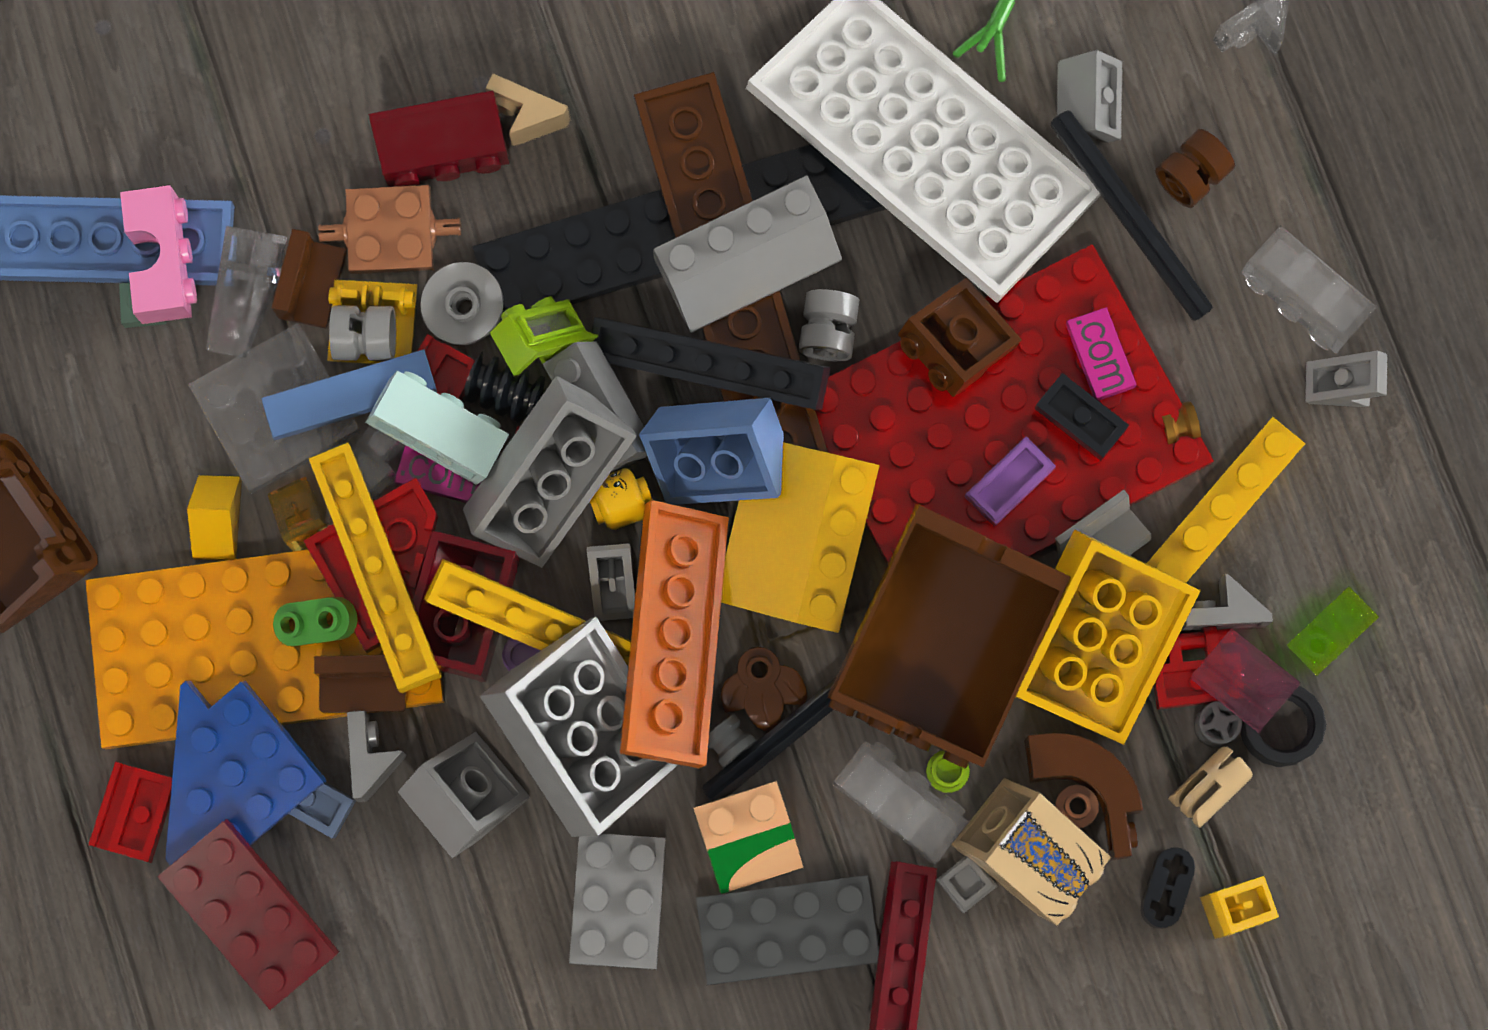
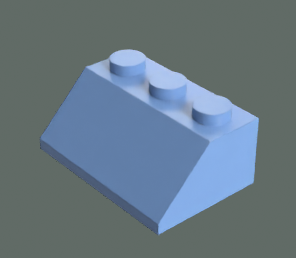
(716, 451)

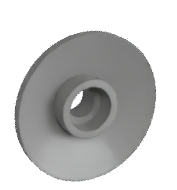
(444, 295)

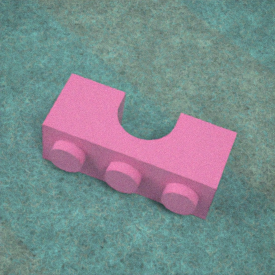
(163, 289)

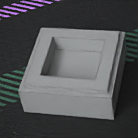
(966, 883)

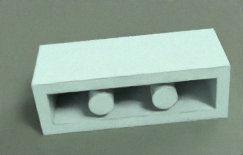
(438, 426)

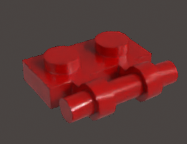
(1174, 683)

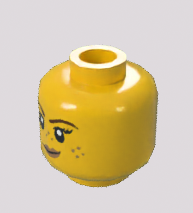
(620, 499)

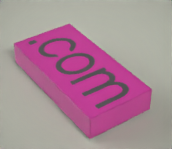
(1101, 354)
(433, 477)

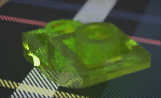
(1332, 631)

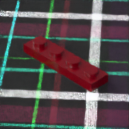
(903, 947)

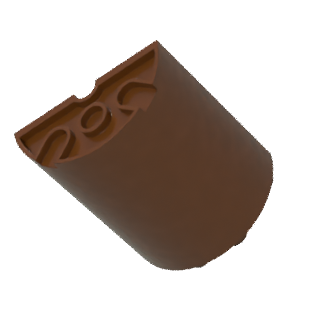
(947, 638)

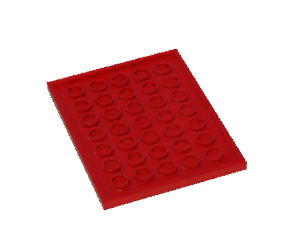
(942, 445)

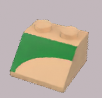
(748, 837)

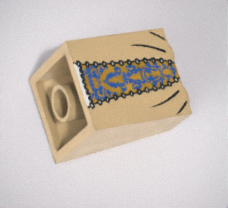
(1032, 850)

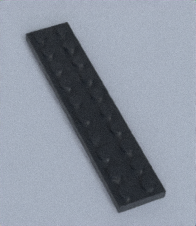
(615, 243)

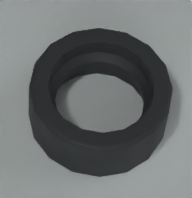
(1314, 736)

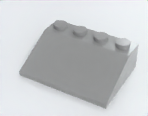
(566, 727)

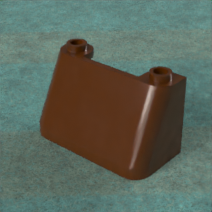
(38, 538)

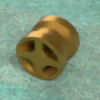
(1185, 425)

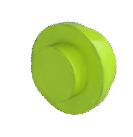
(946, 775)

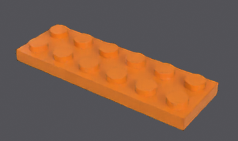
(674, 635)

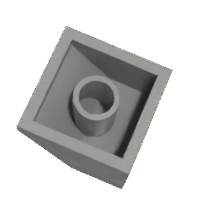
(463, 794)

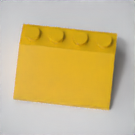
(801, 549)
(1106, 638)

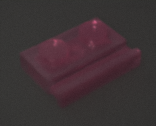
(1245, 680)

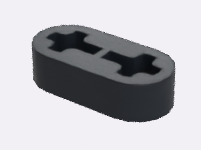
(1178, 890)

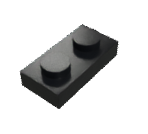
(1081, 416)

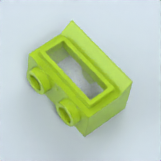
(538, 332)

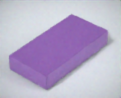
(1010, 481)

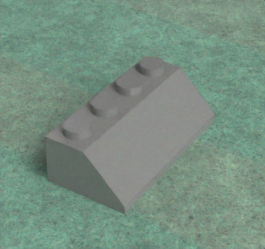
(748, 254)
(548, 473)

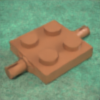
(389, 229)

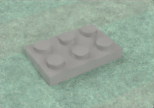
(617, 901)

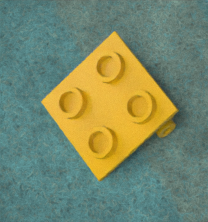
(367, 294)

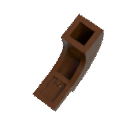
(1090, 765)

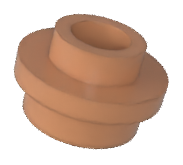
(1087, 796)

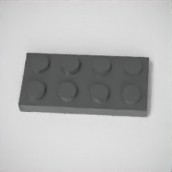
(787, 930)

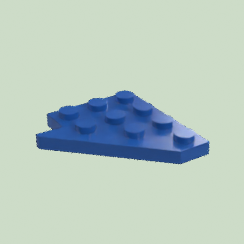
(232, 766)

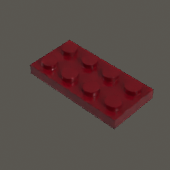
(248, 914)

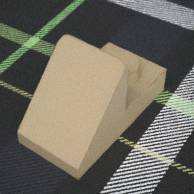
(535, 112)

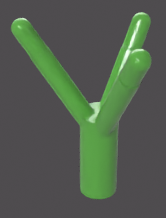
(993, 28)

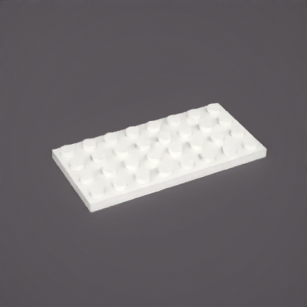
(925, 141)

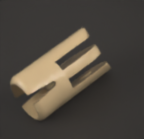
(1211, 786)

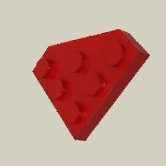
(408, 524)

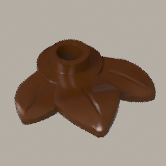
(765, 694)

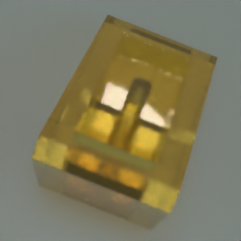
(297, 513)

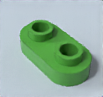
(312, 623)

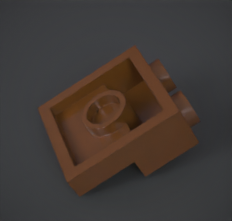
(957, 337)

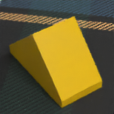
(214, 517)
(1239, 907)

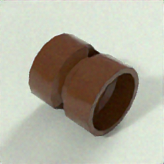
(1200, 163)

